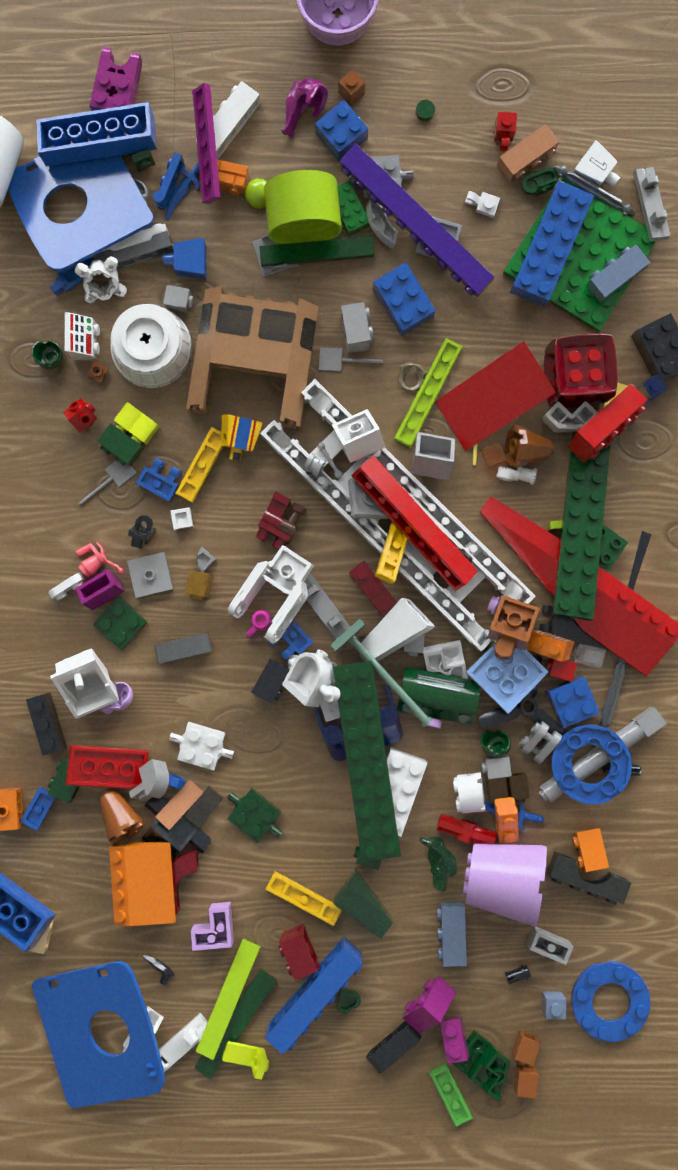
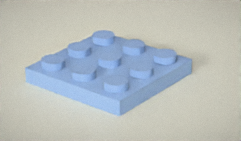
(507, 680)

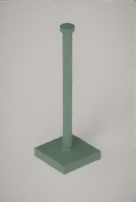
(350, 637)

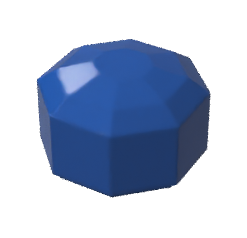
(176, 781)

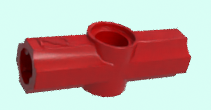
(465, 830)

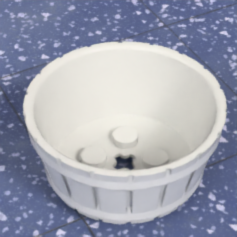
(159, 360)

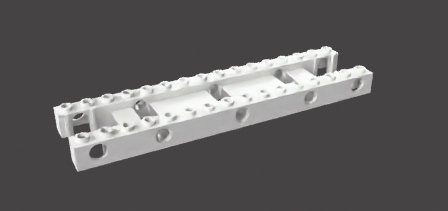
(413, 564)

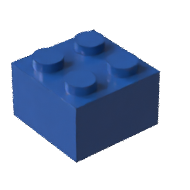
(341, 130)
(572, 702)

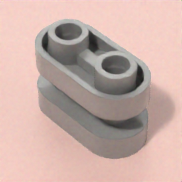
(538, 732)

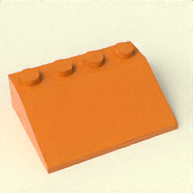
(142, 883)

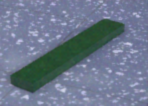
(316, 251)
(242, 1015)

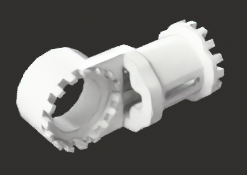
(521, 473)

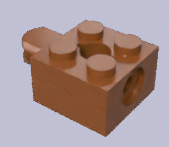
(512, 626)

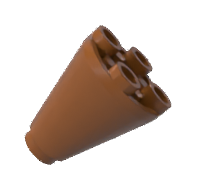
(118, 816)

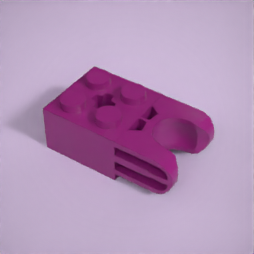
(114, 83)

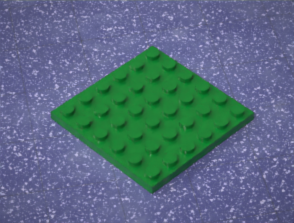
(600, 238)

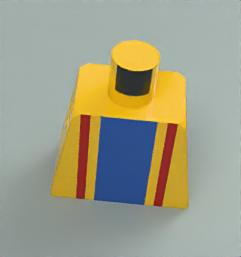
(239, 435)

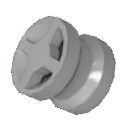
(314, 465)

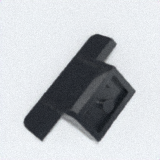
(178, 835)

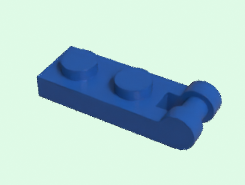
(168, 181)

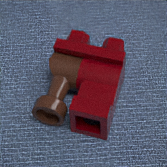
(275, 524)

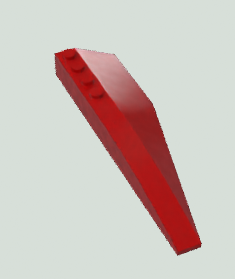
(621, 619)

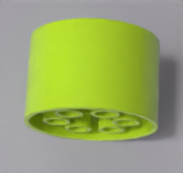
(302, 207)

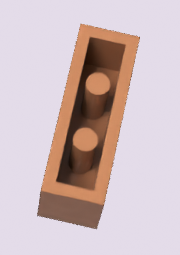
(528, 153)

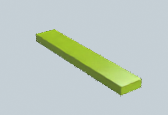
(428, 392)
(228, 999)

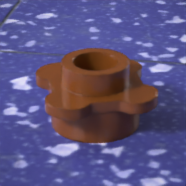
(99, 377)

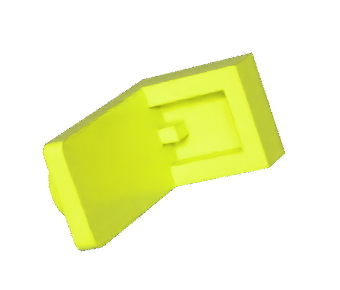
(247, 1056)

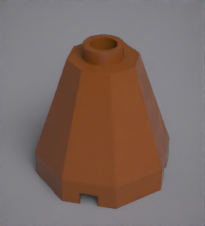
(526, 446)

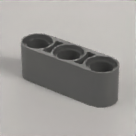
(183, 648)

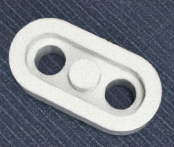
(60, 590)

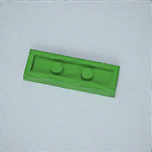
(451, 1095)

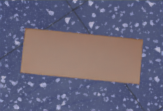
(179, 804)

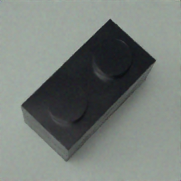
(270, 681)

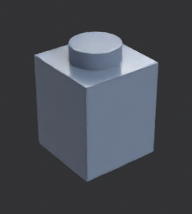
(553, 1005)

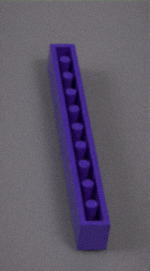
(416, 221)

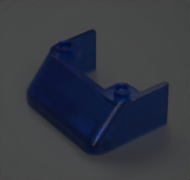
(390, 724)

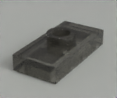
(204, 807)

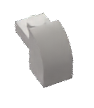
(154, 781)

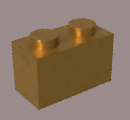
(198, 585)

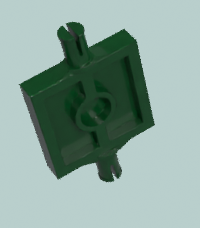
(254, 815)

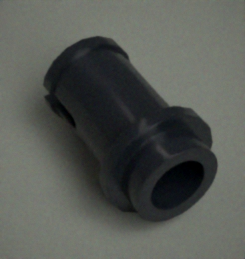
(518, 974)

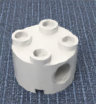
(470, 792)

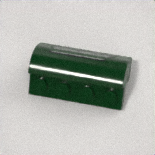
(440, 695)

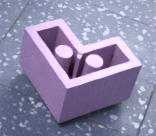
(217, 932)

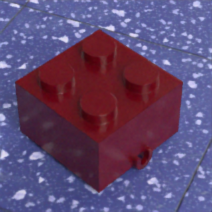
(298, 952)

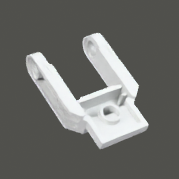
(285, 572)

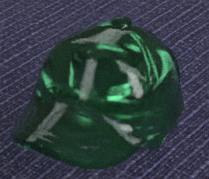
(441, 860)

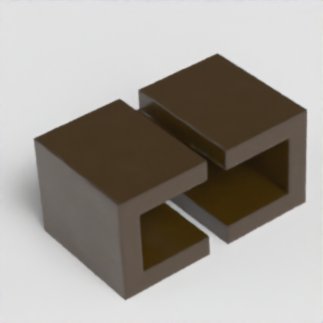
(517, 787)

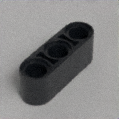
(393, 1047)

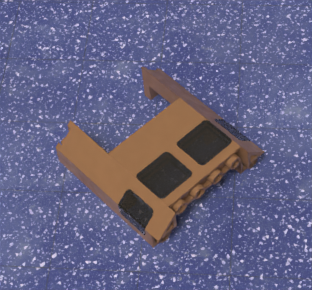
(255, 339)

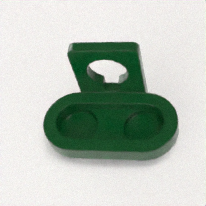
(540, 181)

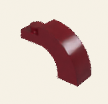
(182, 865)

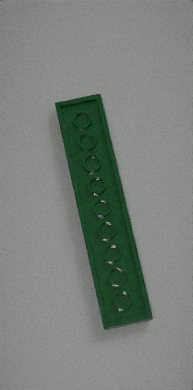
(581, 536)
(367, 761)

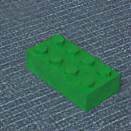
(351, 211)

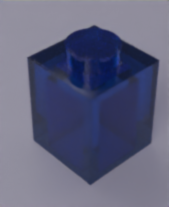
(652, 387)

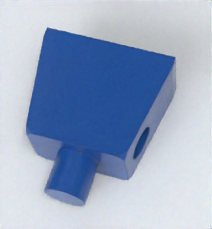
(188, 258)

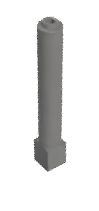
(642, 725)

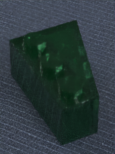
(363, 905)

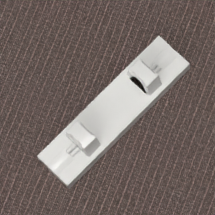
(183, 1041)

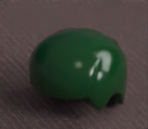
(47, 354)
(495, 743)

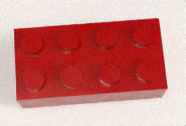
(608, 423)

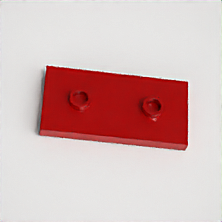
(105, 767)

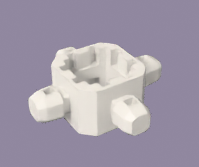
(109, 270)

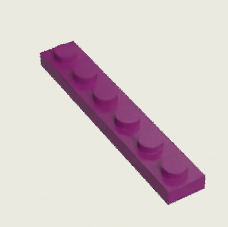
(206, 143)

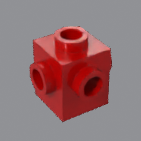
(80, 414)

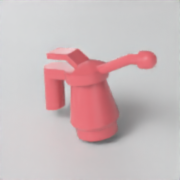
(93, 563)

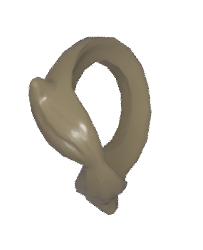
(420, 373)

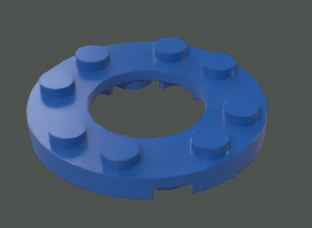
(619, 770)
(590, 981)

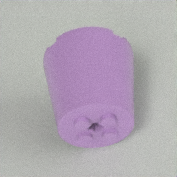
(506, 880)

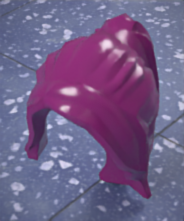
(301, 97)

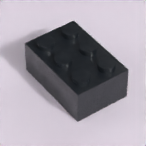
(659, 347)

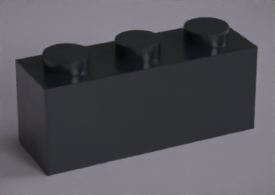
(46, 723)

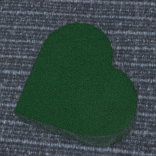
(348, 1000)

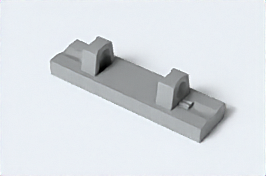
(651, 204)
(325, 608)

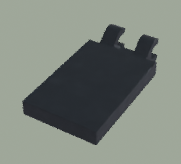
(566, 628)

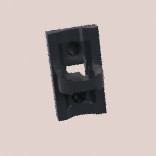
(140, 534)

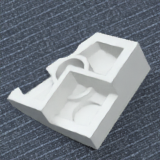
(446, 659)

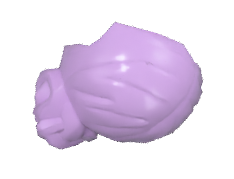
(125, 697)

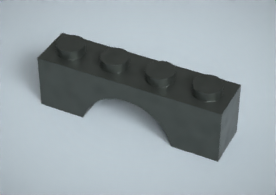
(611, 886)

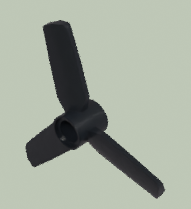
(499, 716)

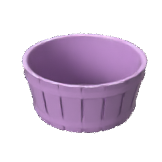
(341, 30)

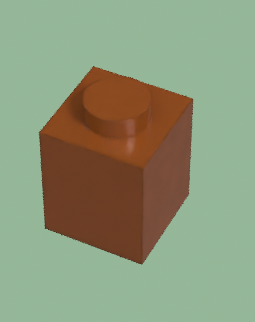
(351, 87)
(526, 1048)
(526, 1081)

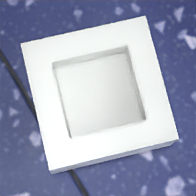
(181, 518)

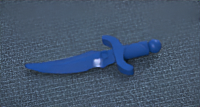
(183, 188)
(522, 815)

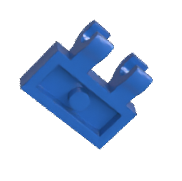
(157, 483)
(296, 639)

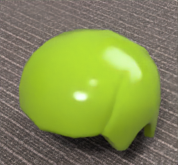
(255, 193)

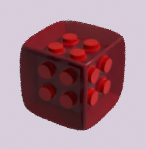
(581, 369)

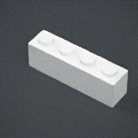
(234, 115)

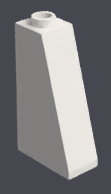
(397, 629)

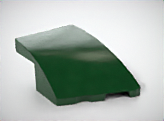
(485, 1066)

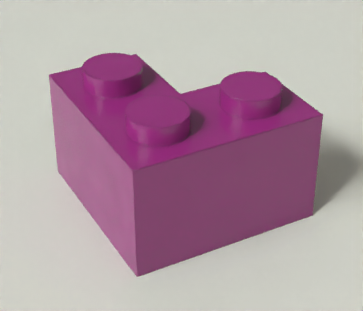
(430, 1005)

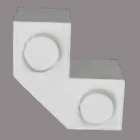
(561, 420)

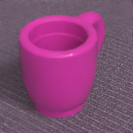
(260, 621)

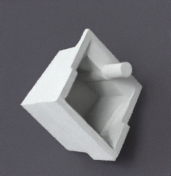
(84, 683)

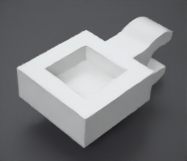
(485, 204)

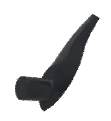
(161, 967)

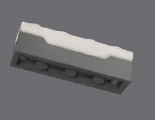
(139, 247)

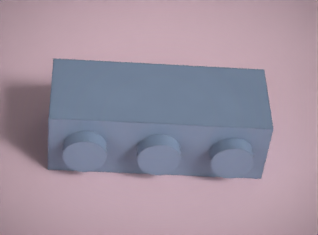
(617, 273)
(452, 934)

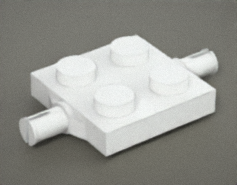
(201, 746)

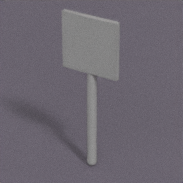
(331, 359)
(118, 473)

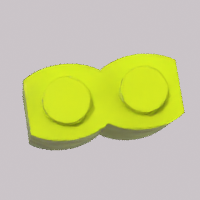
(136, 423)

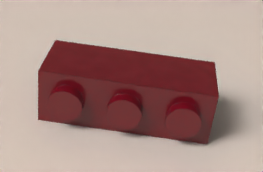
(373, 588)

